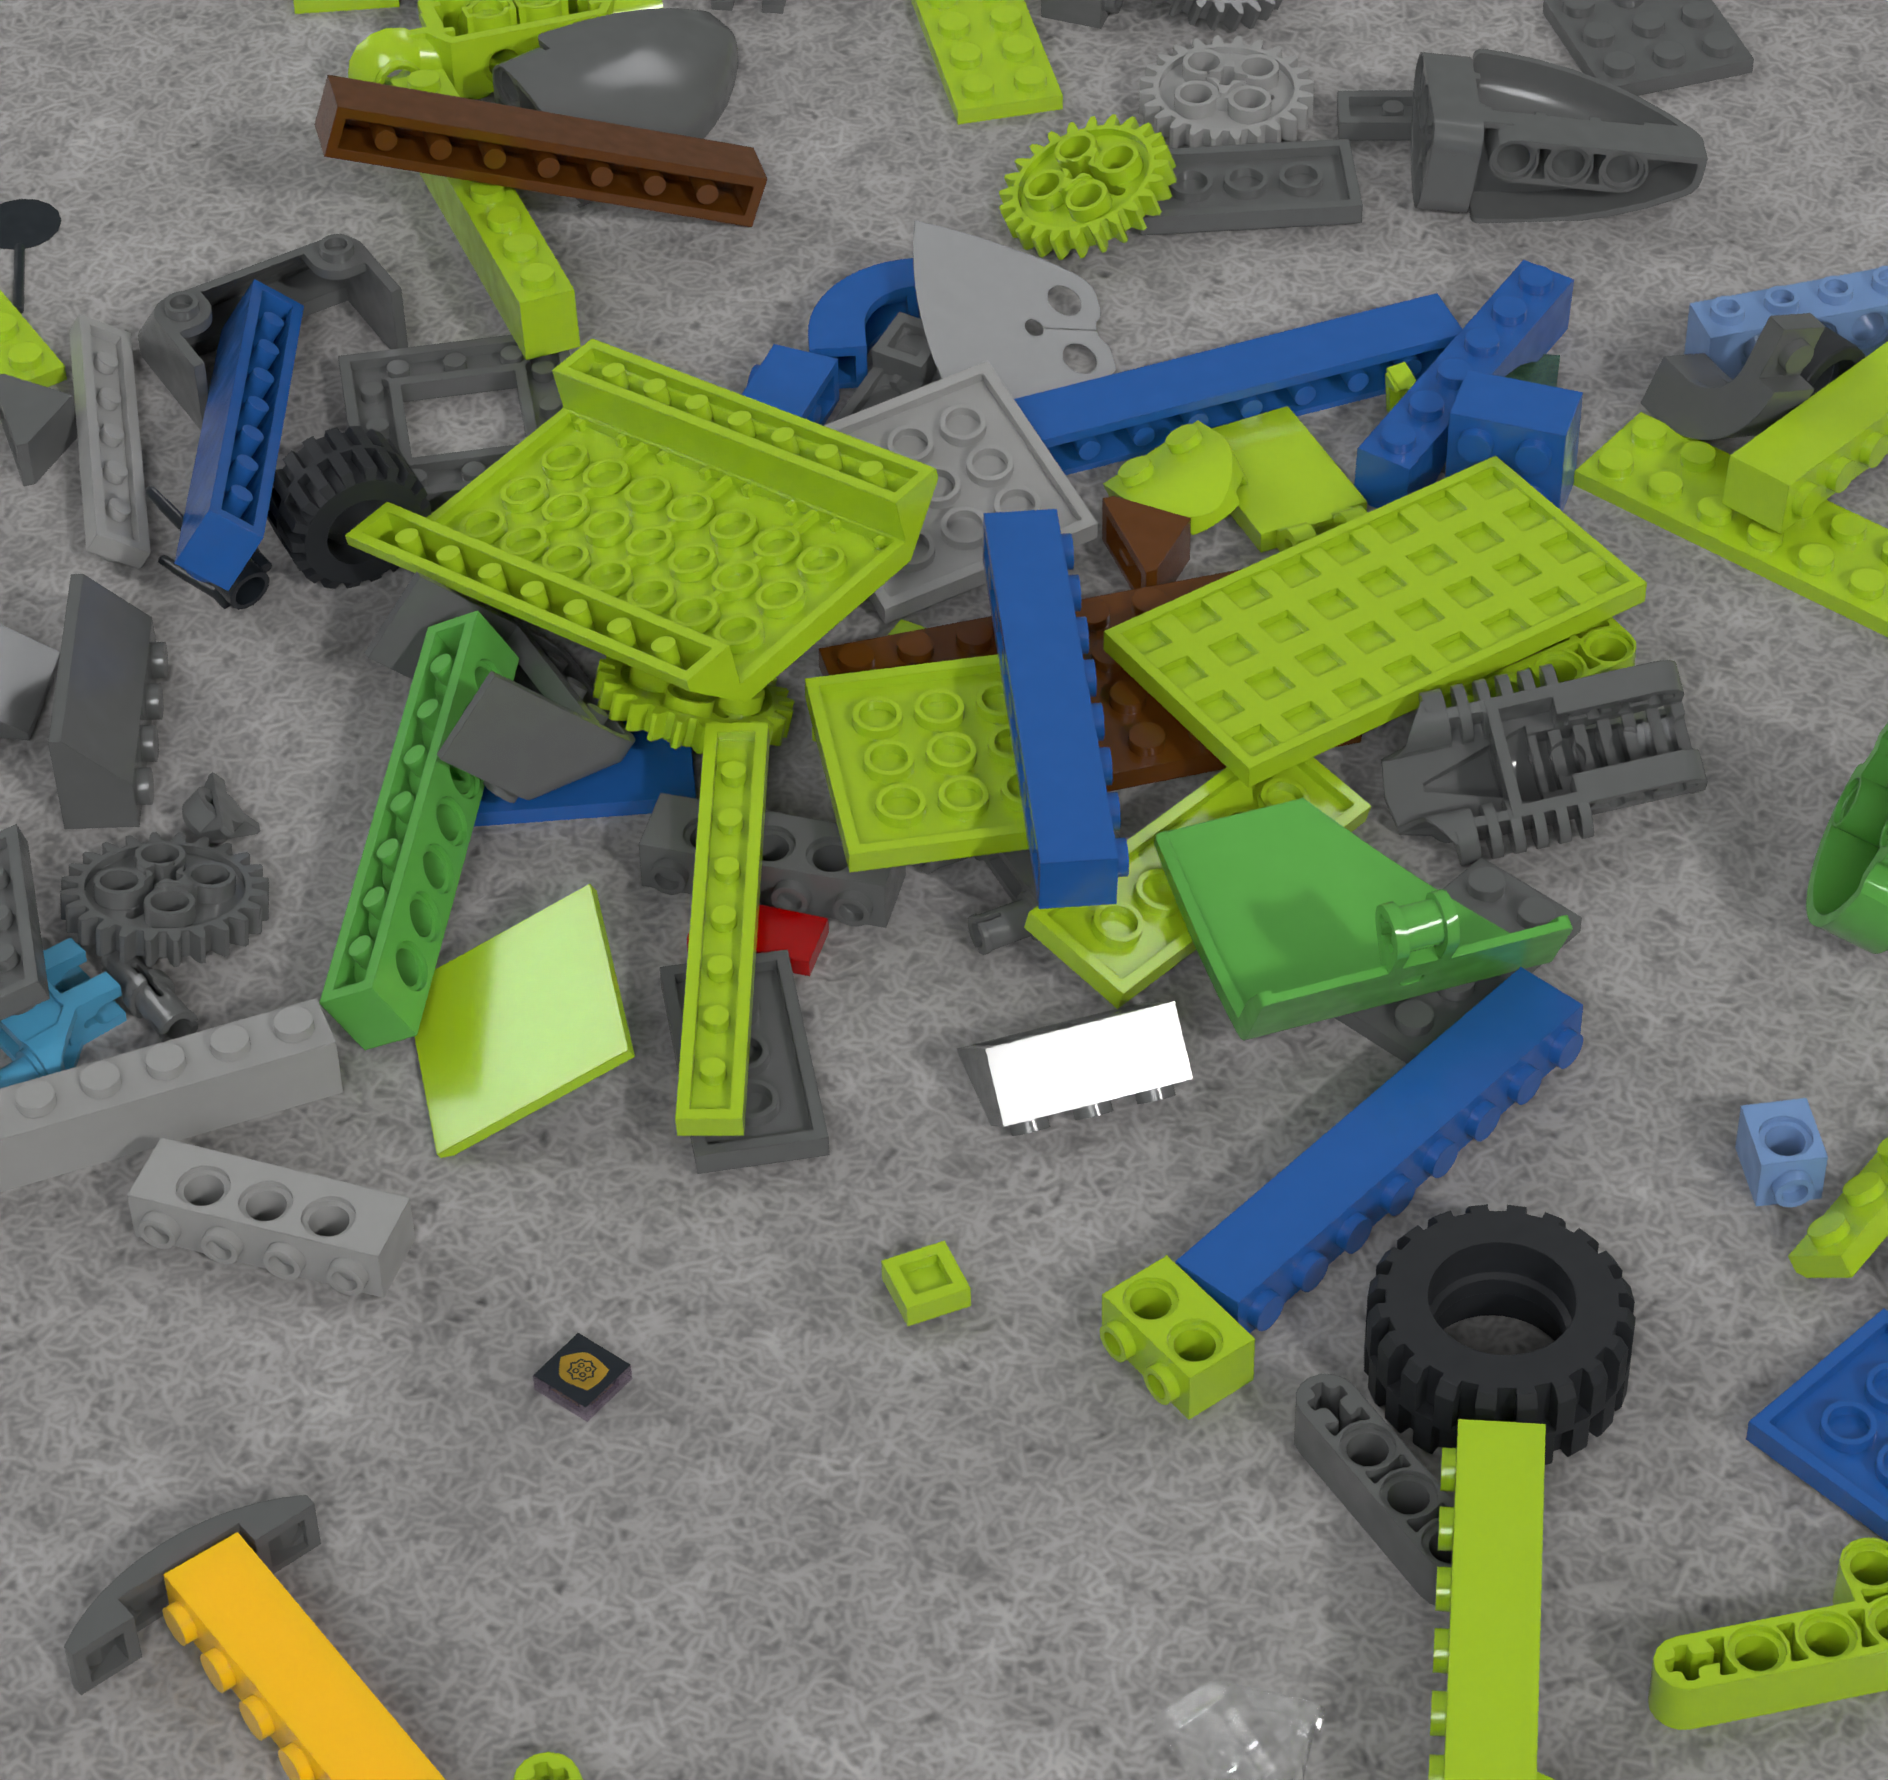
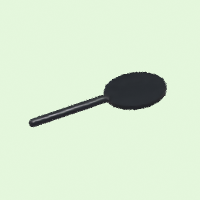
(23, 226)

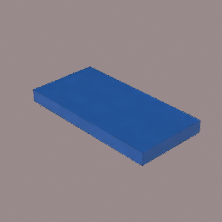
(615, 791)

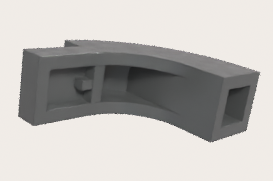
(1709, 405)

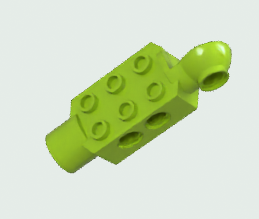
(472, 38)

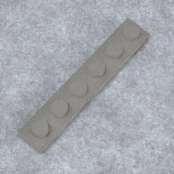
(109, 443)

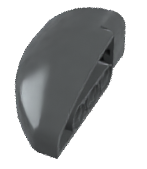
(629, 69)
(1541, 142)

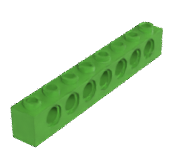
(413, 844)

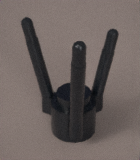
(248, 586)

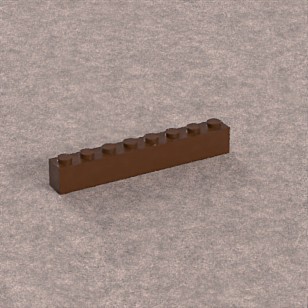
(539, 151)

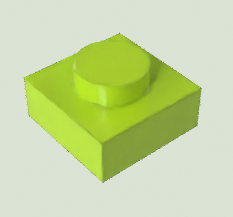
(926, 1283)

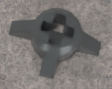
(216, 814)

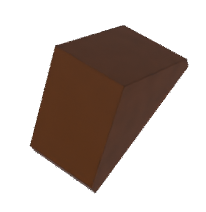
(1145, 541)

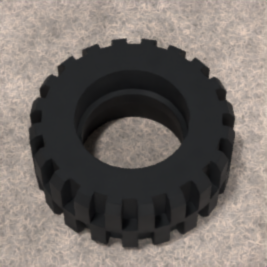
(1500, 1268)

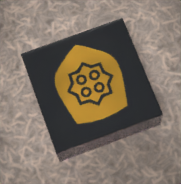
(582, 1377)

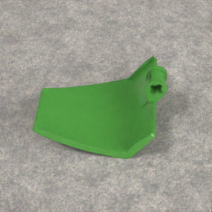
(1321, 925)

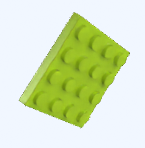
(918, 762)

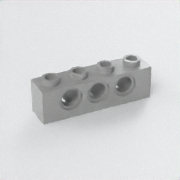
(271, 1218)

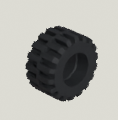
(332, 490)

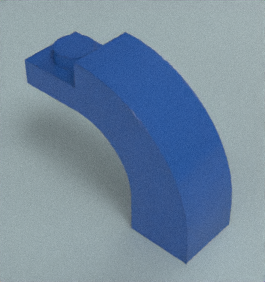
(858, 313)

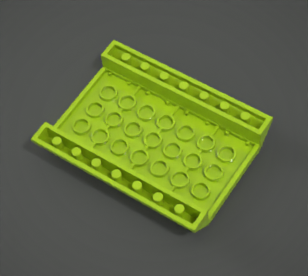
(671, 525)

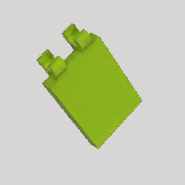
(1291, 482)

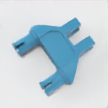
(54, 1031)

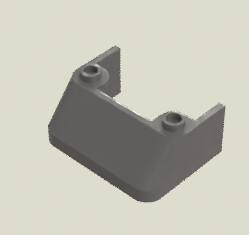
(312, 275)
(514, 733)

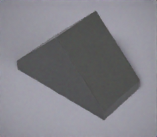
(36, 424)

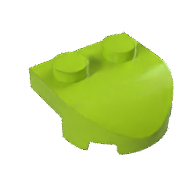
(1186, 475)

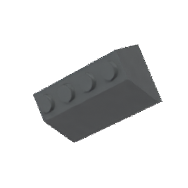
(105, 709)

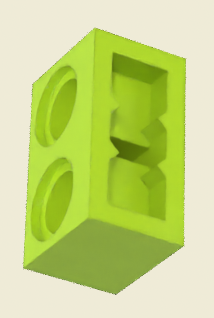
(1176, 1338)

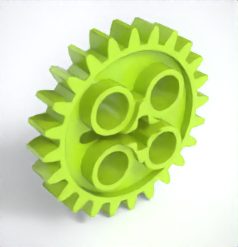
(1087, 187)
(681, 714)

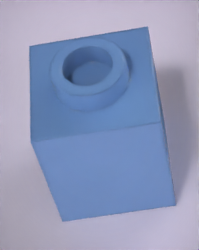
(1781, 1152)

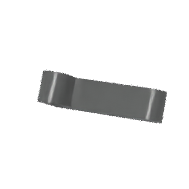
(1373, 1476)

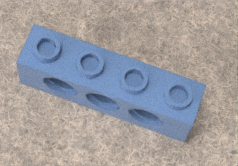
(1847, 304)

